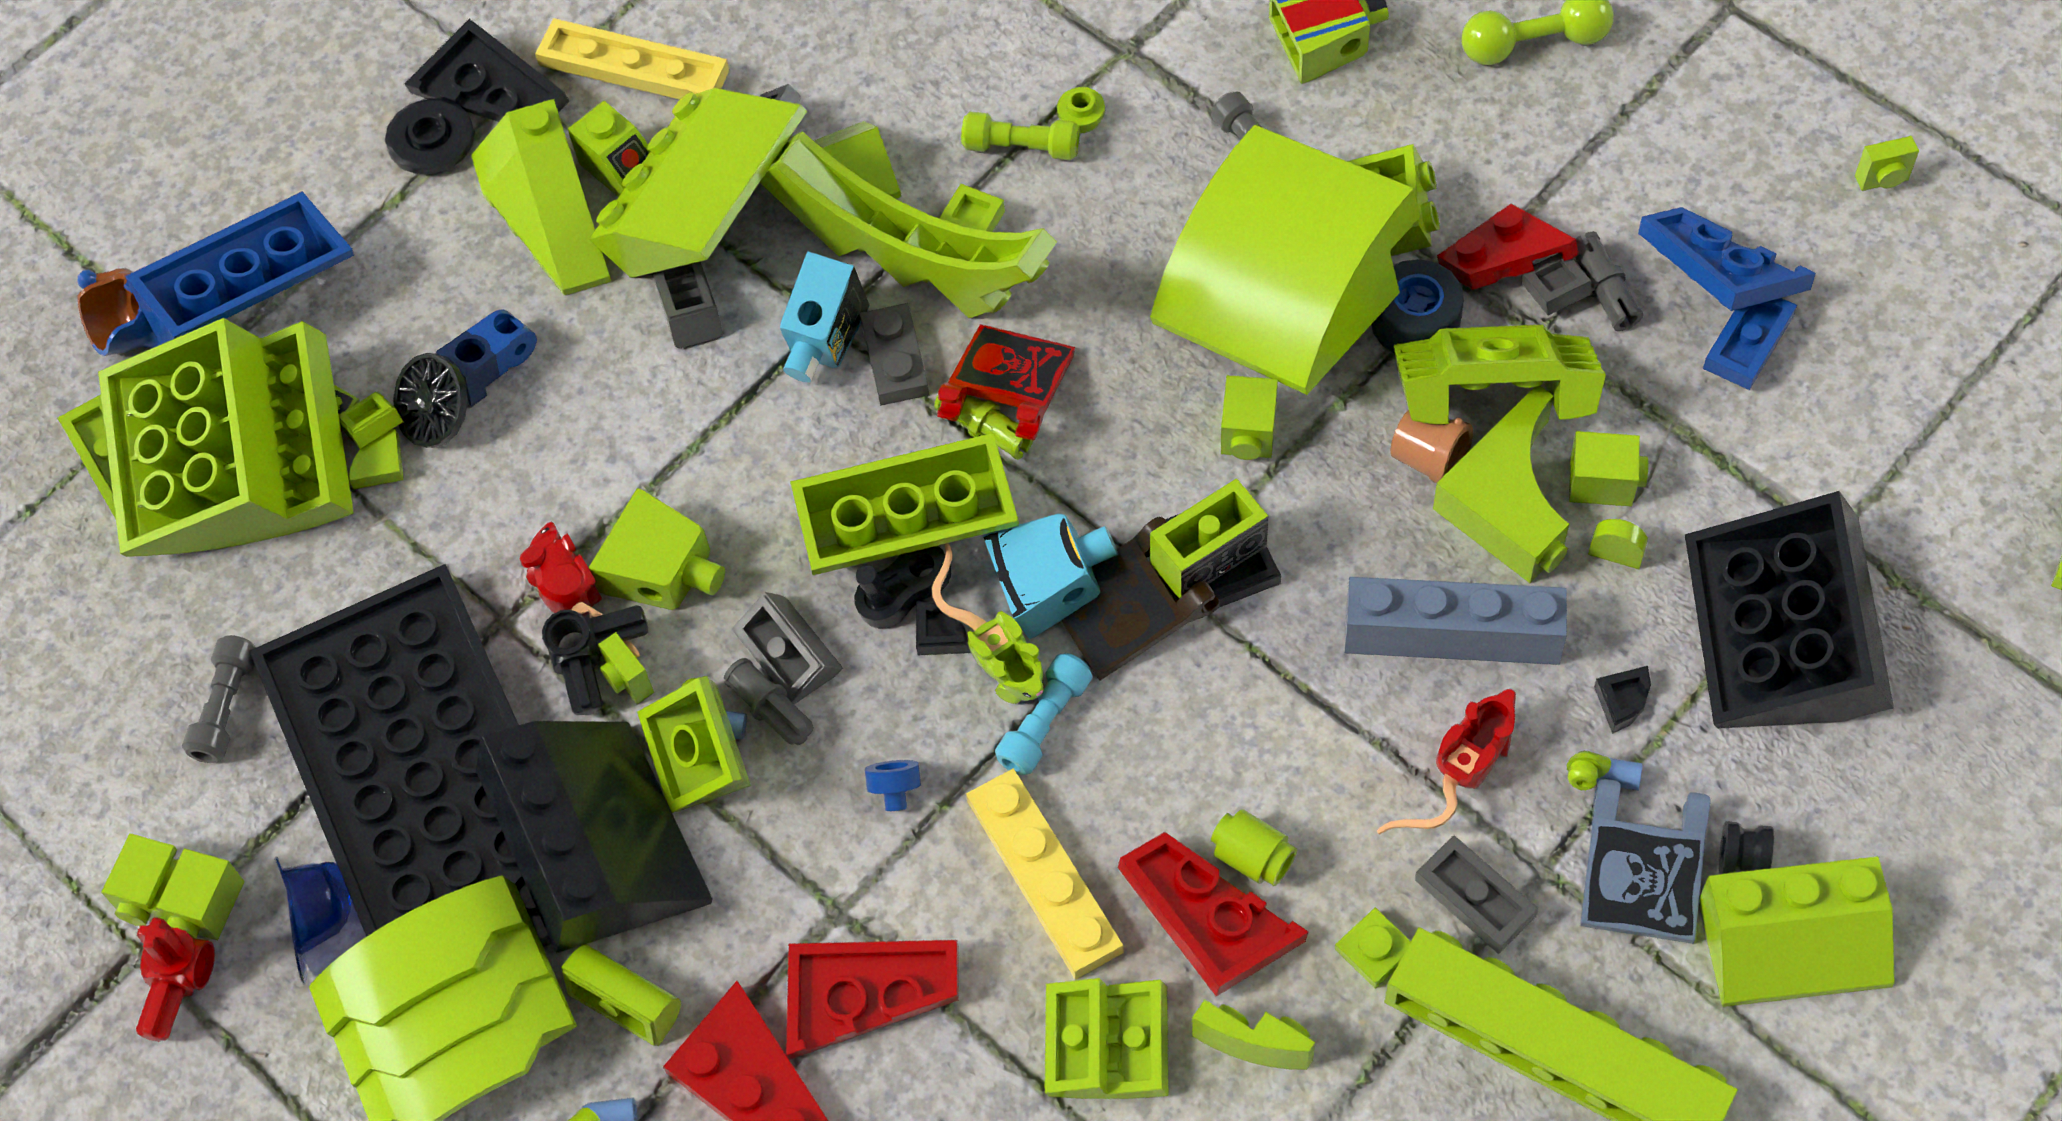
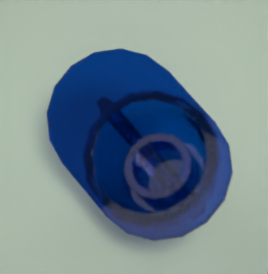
(316, 906)

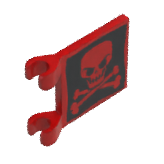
(1009, 371)

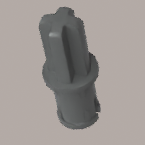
(768, 701)

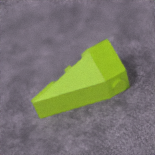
(536, 189)

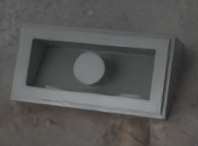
(786, 646)

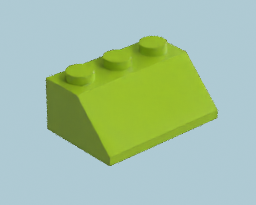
(1799, 931)

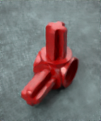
(173, 968)

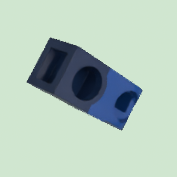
(489, 350)

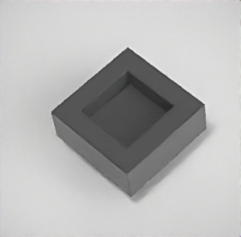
(1556, 283)

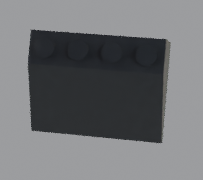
(1788, 617)
(588, 828)

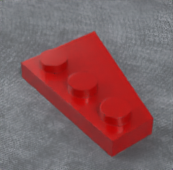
(1206, 916)
(864, 986)
(740, 1066)

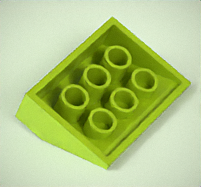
(694, 180)

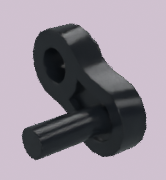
(890, 594)

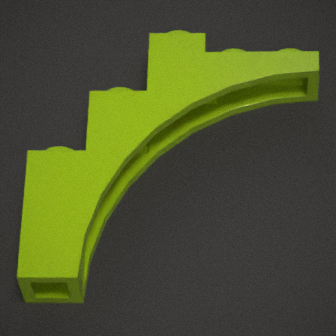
(850, 214)

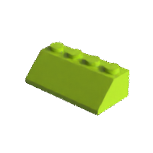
(904, 503)

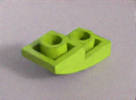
(1270, 1044)

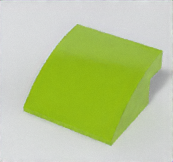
(1285, 259)
(224, 440)

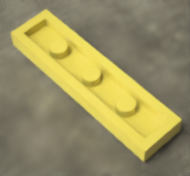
(629, 60)
(1045, 874)

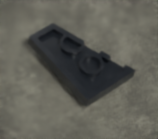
(482, 76)

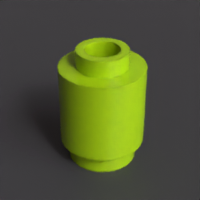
(1253, 847)

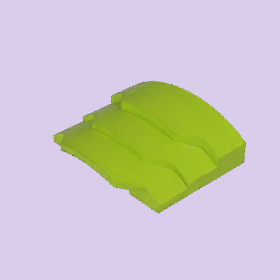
(442, 1004)

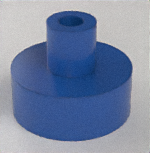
(893, 780)

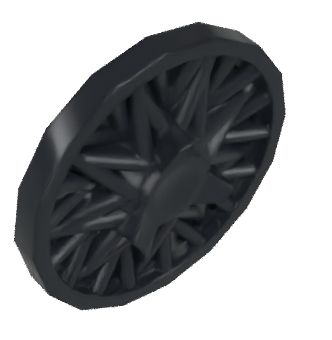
(429, 136)
(430, 400)

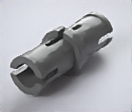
(1607, 282)

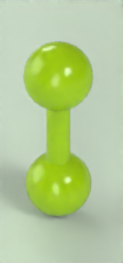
(1492, 36)

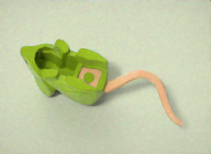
(997, 647)

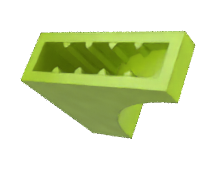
(1497, 498)

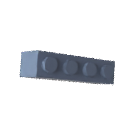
(1456, 620)

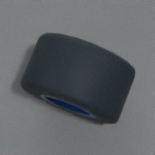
(1426, 302)

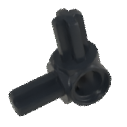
(578, 662)

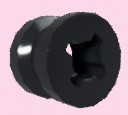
(1745, 848)

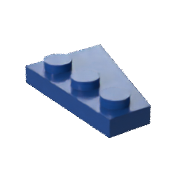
(1722, 267)

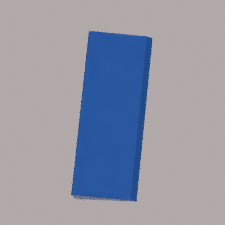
(237, 267)

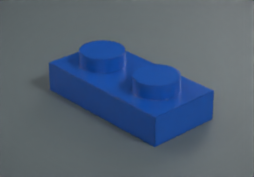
(1749, 341)

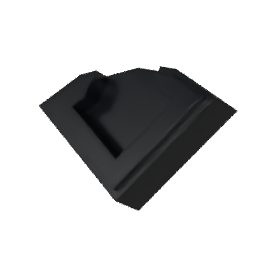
(938, 632)
(1623, 696)

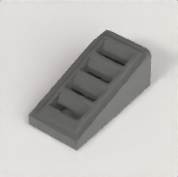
(688, 305)

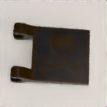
(1132, 607)

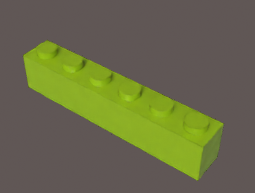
(1549, 1038)

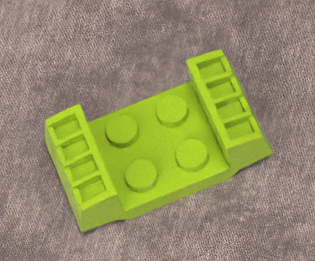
(1499, 355)

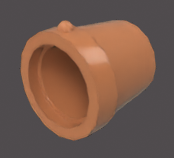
(1431, 447)

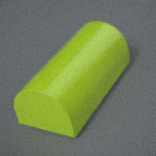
(620, 994)

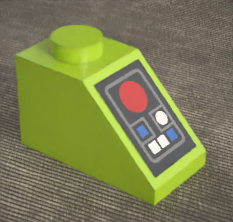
(607, 145)

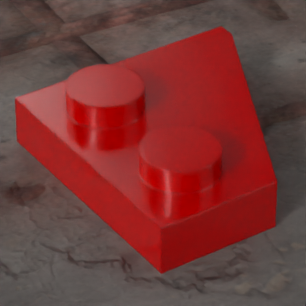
(1504, 248)

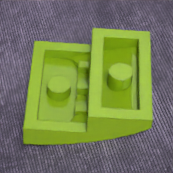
(1106, 1039)

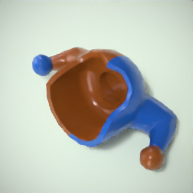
(112, 313)

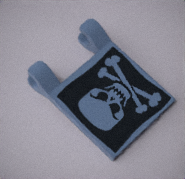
(1644, 875)

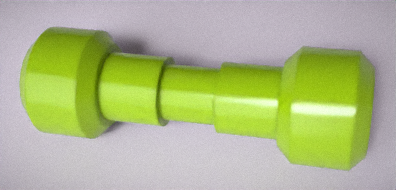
(1059, 140)

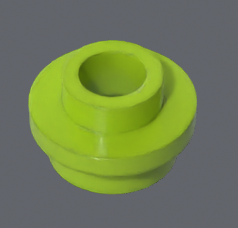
(1087, 117)

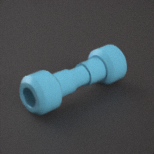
(1021, 749)

